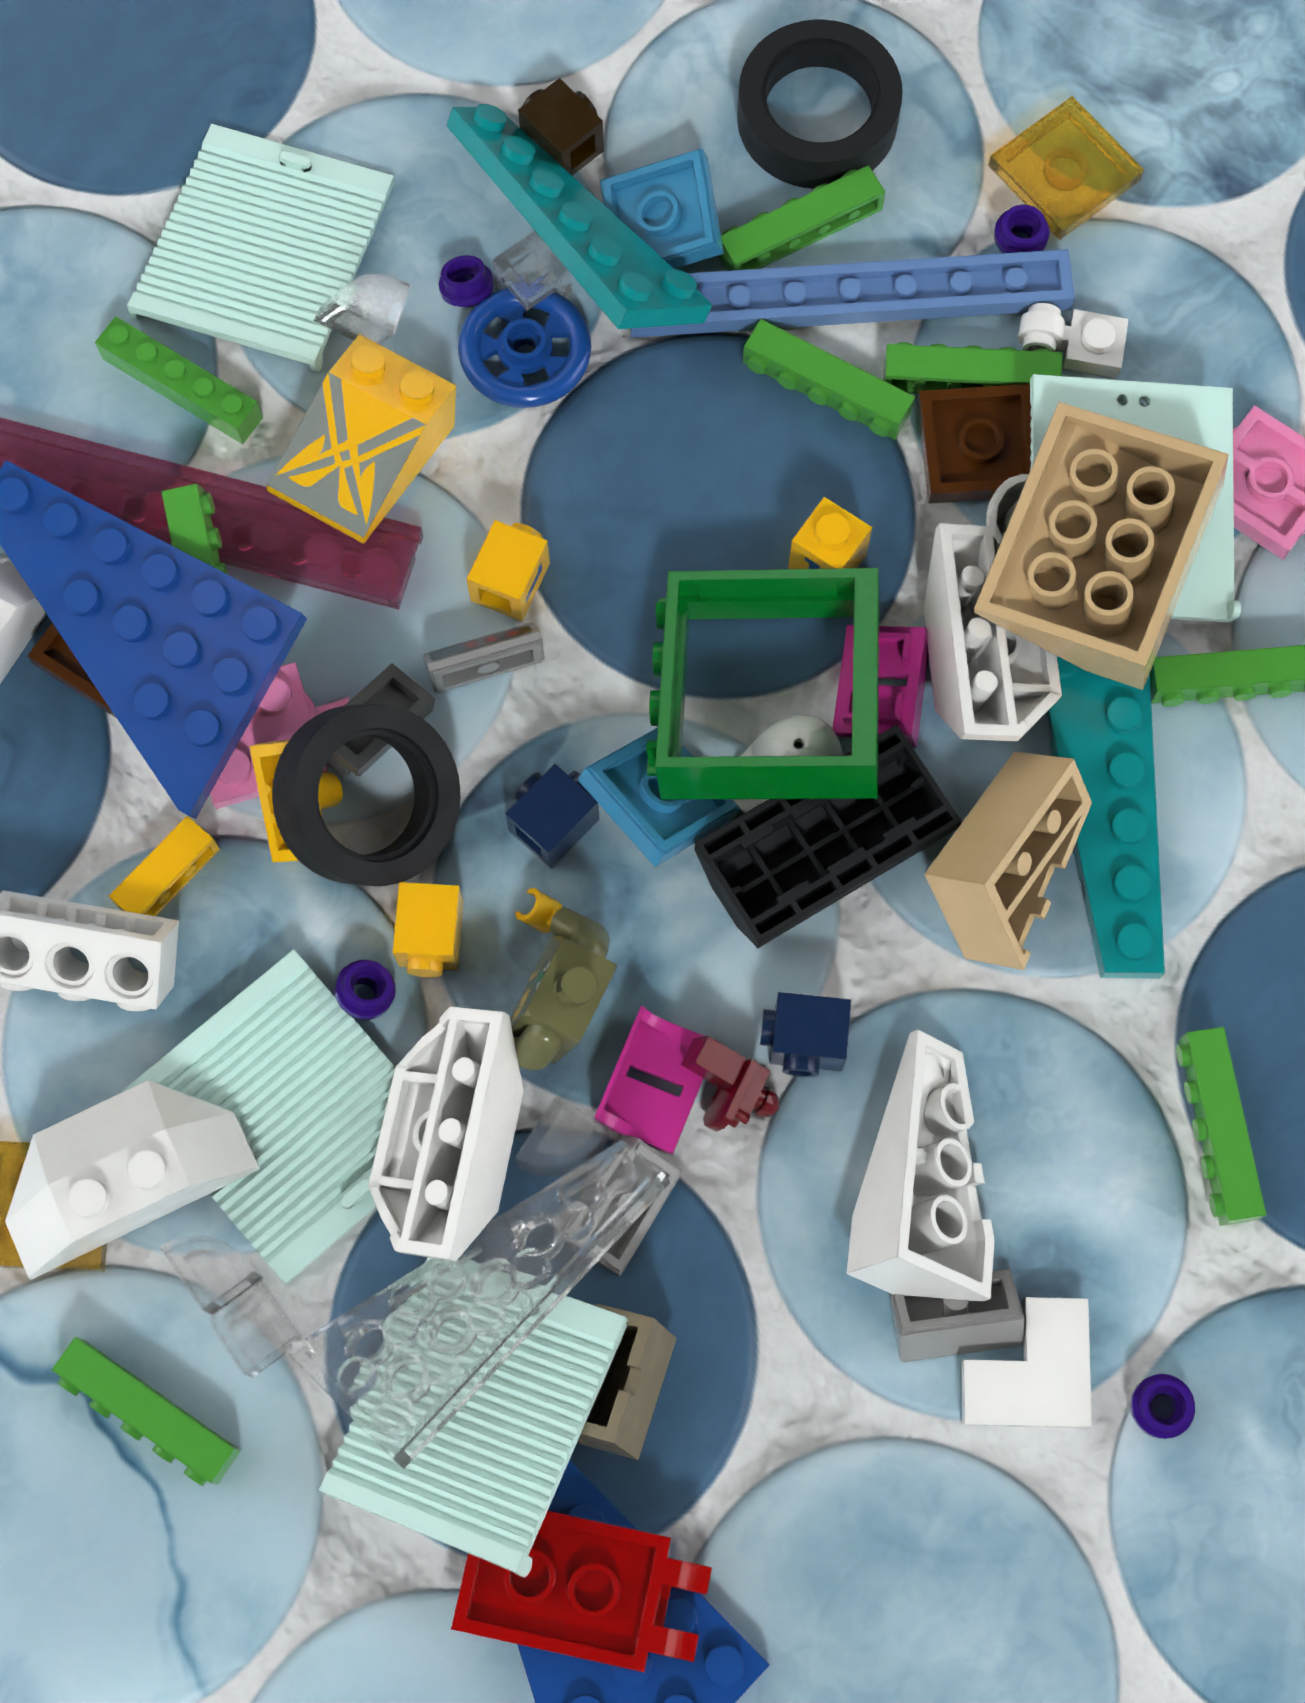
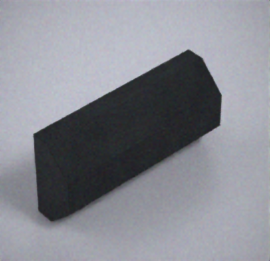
(809, 853)

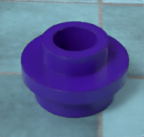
(1021, 219)
(465, 281)
(371, 974)
(1181, 1400)

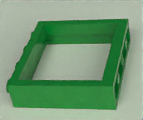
(765, 596)

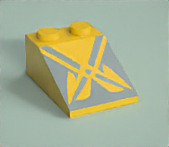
(364, 438)

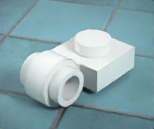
(1091, 341)

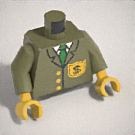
(563, 984)

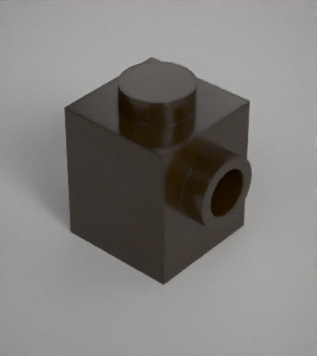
(563, 125)

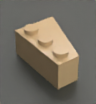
(1004, 855)

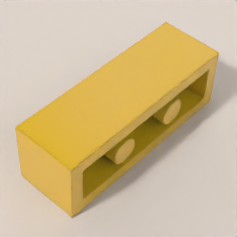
(165, 870)

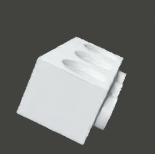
(104, 938)

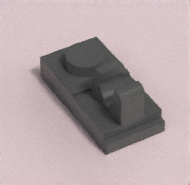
(388, 688)

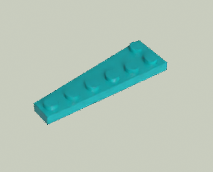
(595, 246)
(1117, 850)

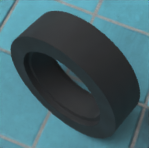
(828, 46)
(435, 794)

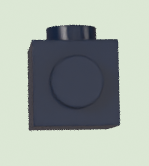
(552, 814)
(807, 1033)

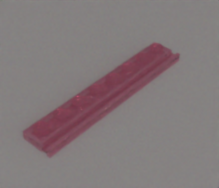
(254, 525)

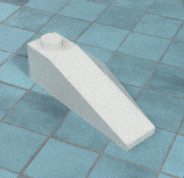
(919, 1204)

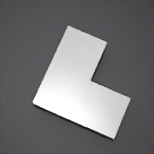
(1049, 1384)

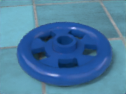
(509, 387)

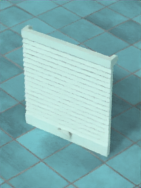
(261, 244)
(1180, 411)
(307, 1100)
(502, 1454)

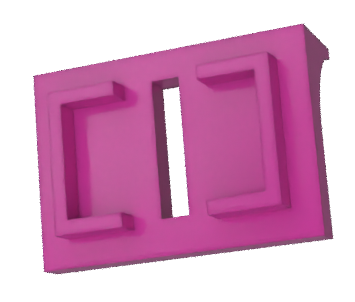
(901, 656)
(639, 1108)

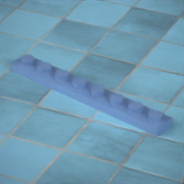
(879, 291)

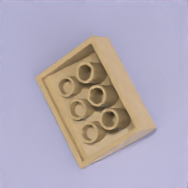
(1102, 542)

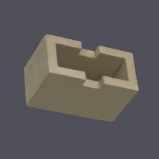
(630, 1388)

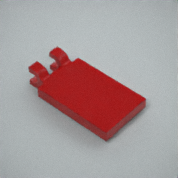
(588, 1595)

